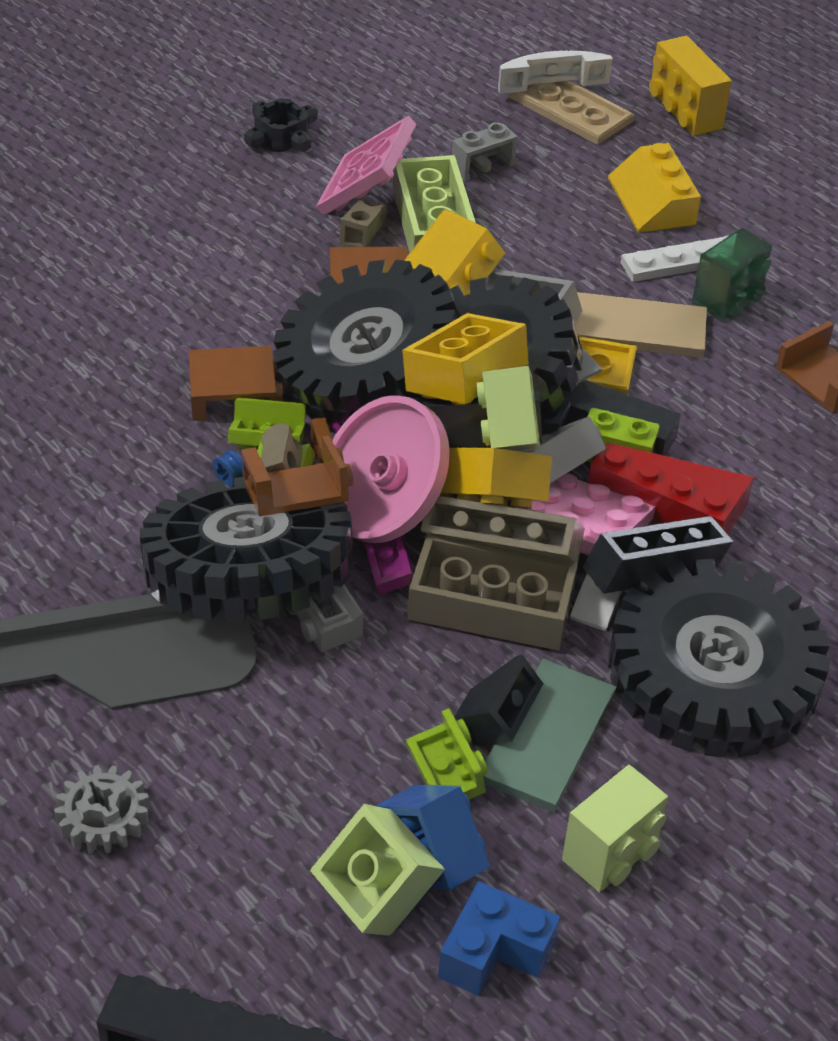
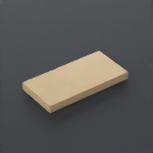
(575, 109)
(644, 323)

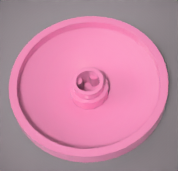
(396, 465)

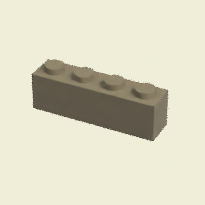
(506, 528)

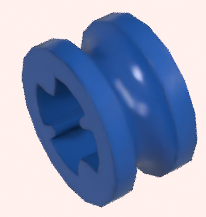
(228, 467)

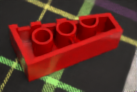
(674, 486)

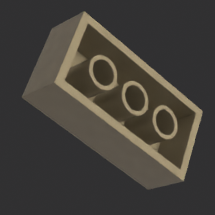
(492, 591)

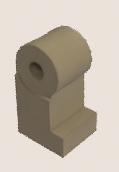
(361, 223)
(280, 449)

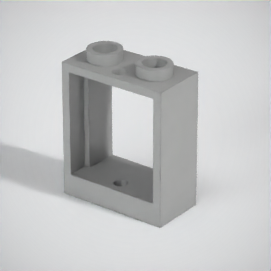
(570, 446)

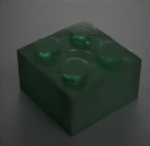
(732, 274)

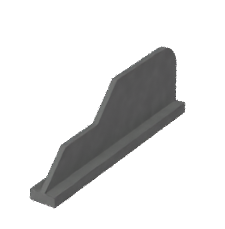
(127, 651)

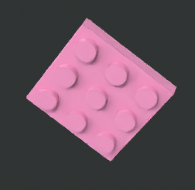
(366, 166)
(594, 508)

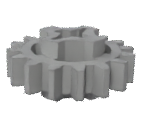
(99, 808)

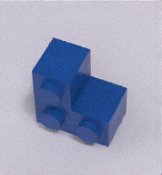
(445, 827)
(495, 929)

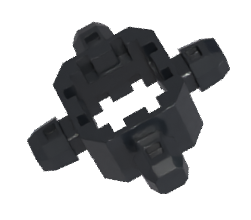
(281, 137)

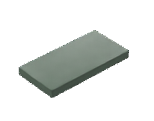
(551, 738)

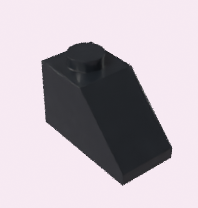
(500, 703)

